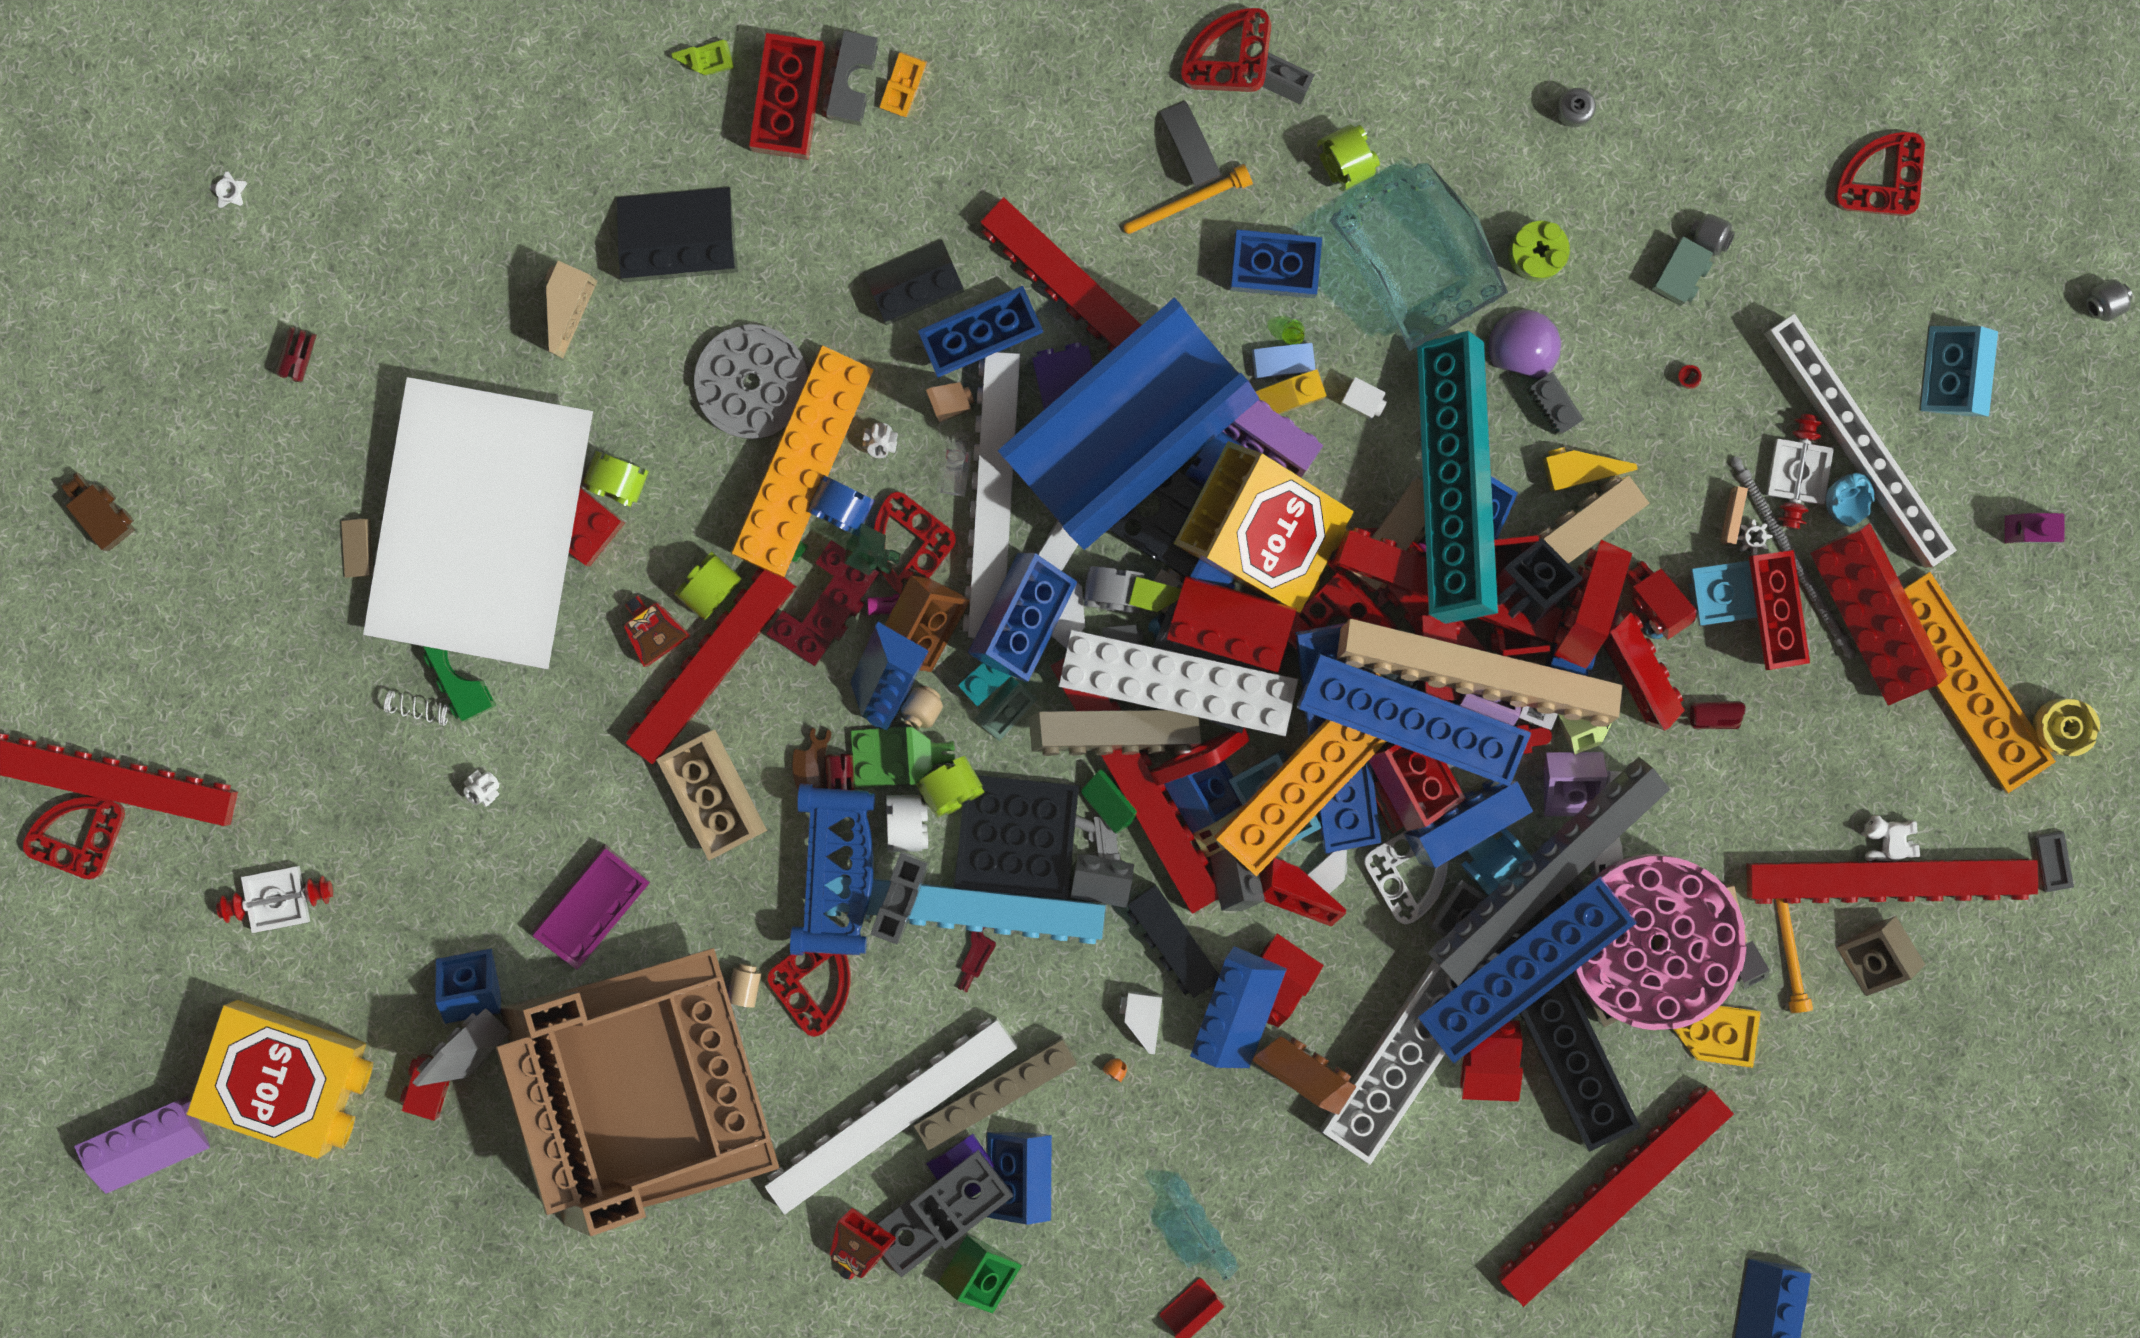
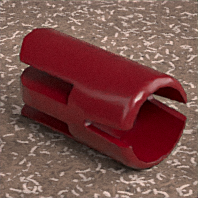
(286, 361)
(1717, 714)
(837, 776)

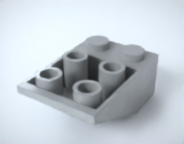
(465, 1050)

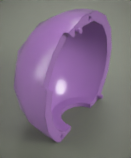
(1525, 344)

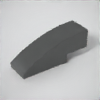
(1190, 145)

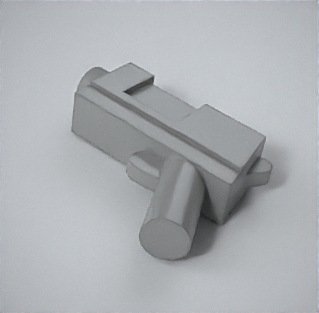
(1103, 834)

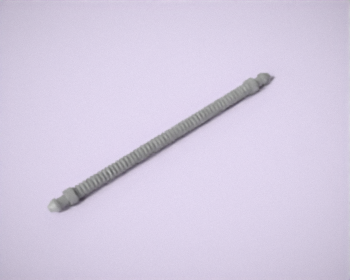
(1841, 638)

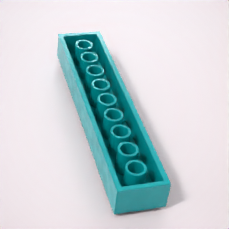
(1457, 478)

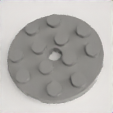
(722, 374)

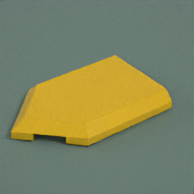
(1723, 1036)

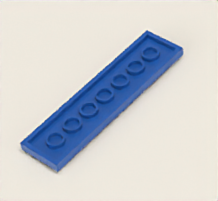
(1413, 719)
(1352, 814)
(1527, 969)

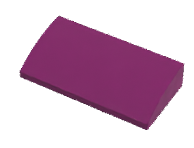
(590, 907)

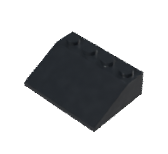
(676, 235)

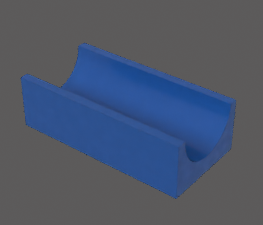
(1129, 424)

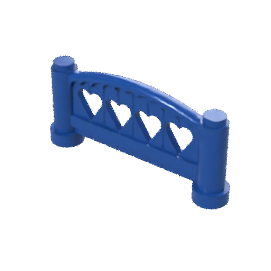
(819, 931)

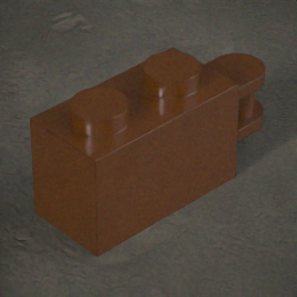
(98, 512)

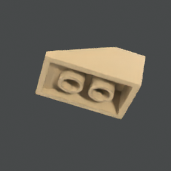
(567, 298)

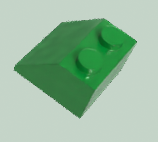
(979, 1274)

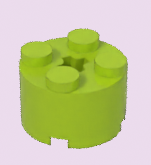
(1348, 156)
(1546, 236)
(616, 478)
(707, 586)
(950, 787)

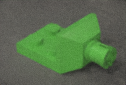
(895, 756)

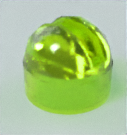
(1290, 333)

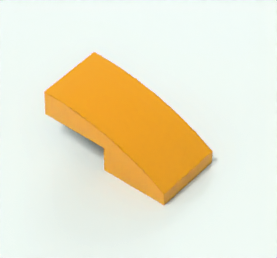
(903, 84)

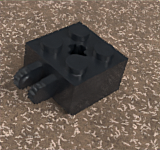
(1536, 582)

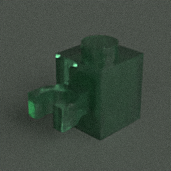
(867, 550)

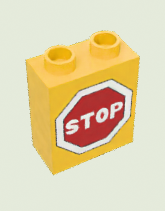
(1264, 526)
(280, 1080)

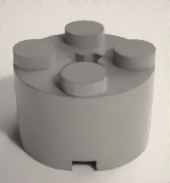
(1110, 589)

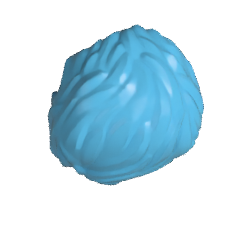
(1850, 499)

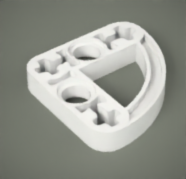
(1392, 860)

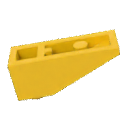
(1293, 392)
(1576, 468)

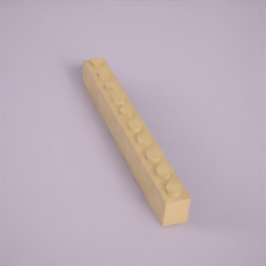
(1479, 673)

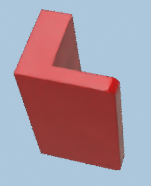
(1192, 1309)

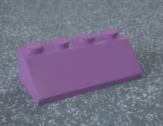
(1275, 437)
(142, 1146)

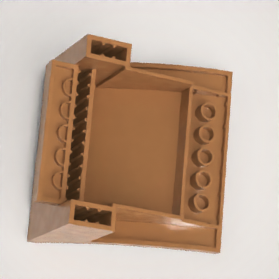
(633, 1092)

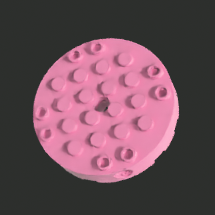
(1698, 953)

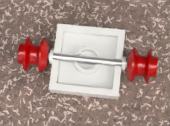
(1799, 471)
(275, 899)

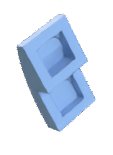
(1283, 360)

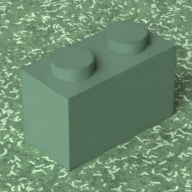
(1683, 271)

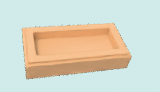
(1733, 515)

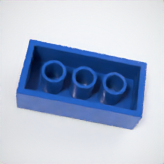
(1469, 823)

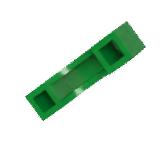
(467, 696)

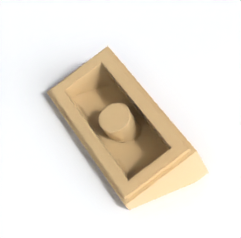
(357, 548)

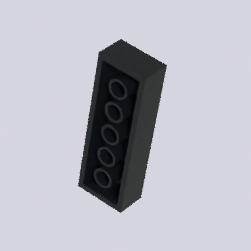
(1578, 1067)

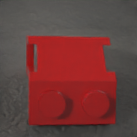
(1298, 979)
(1493, 1067)

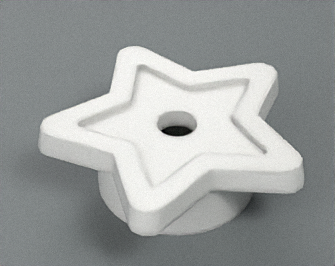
(224, 197)

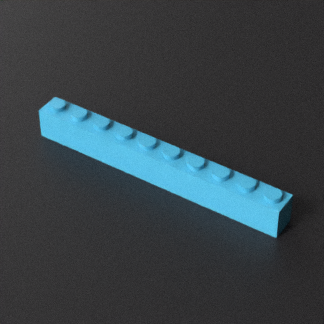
(990, 910)

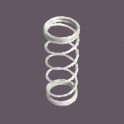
(442, 721)

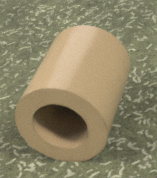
(744, 985)

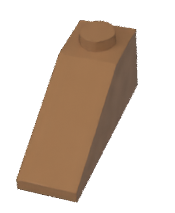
(950, 400)

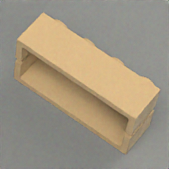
(1594, 518)

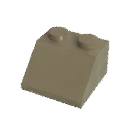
(1881, 956)

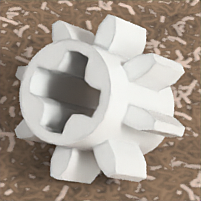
(880, 440)
(1761, 537)
(481, 788)

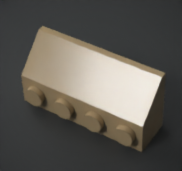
(711, 794)

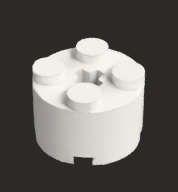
(905, 823)

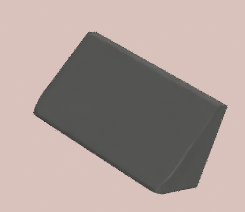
(1286, 79)

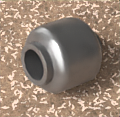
(1569, 114)
(1713, 234)
(2109, 300)

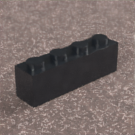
(1173, 940)

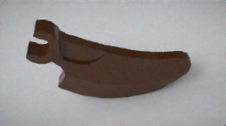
(810, 764)

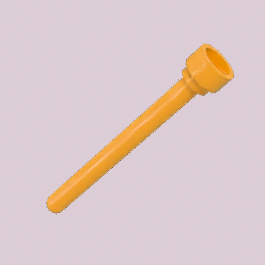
(1238, 178)
(1799, 999)

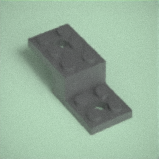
(943, 1212)

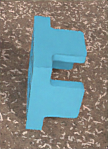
(1722, 593)
(1495, 860)

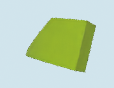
(707, 58)
(1153, 595)

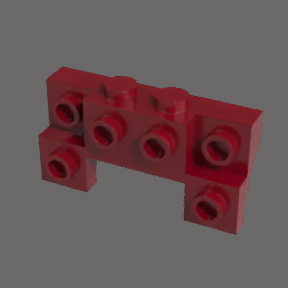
(830, 612)

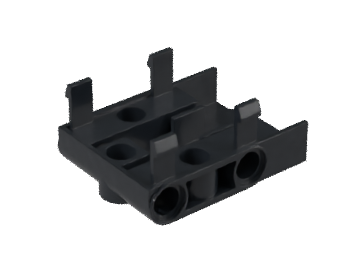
(1162, 529)

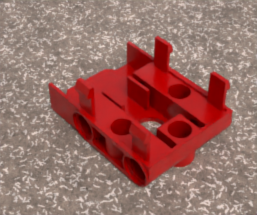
(1338, 597)

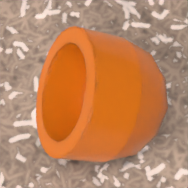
(1115, 1068)

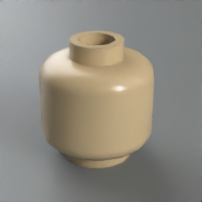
(921, 707)

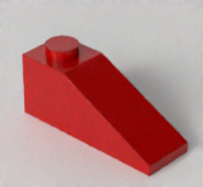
(1297, 892)

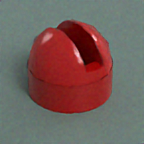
(1685, 373)

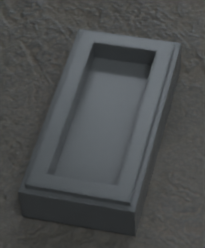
(2054, 861)

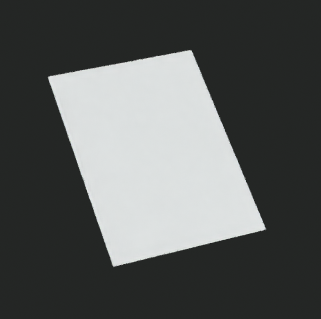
(477, 522)

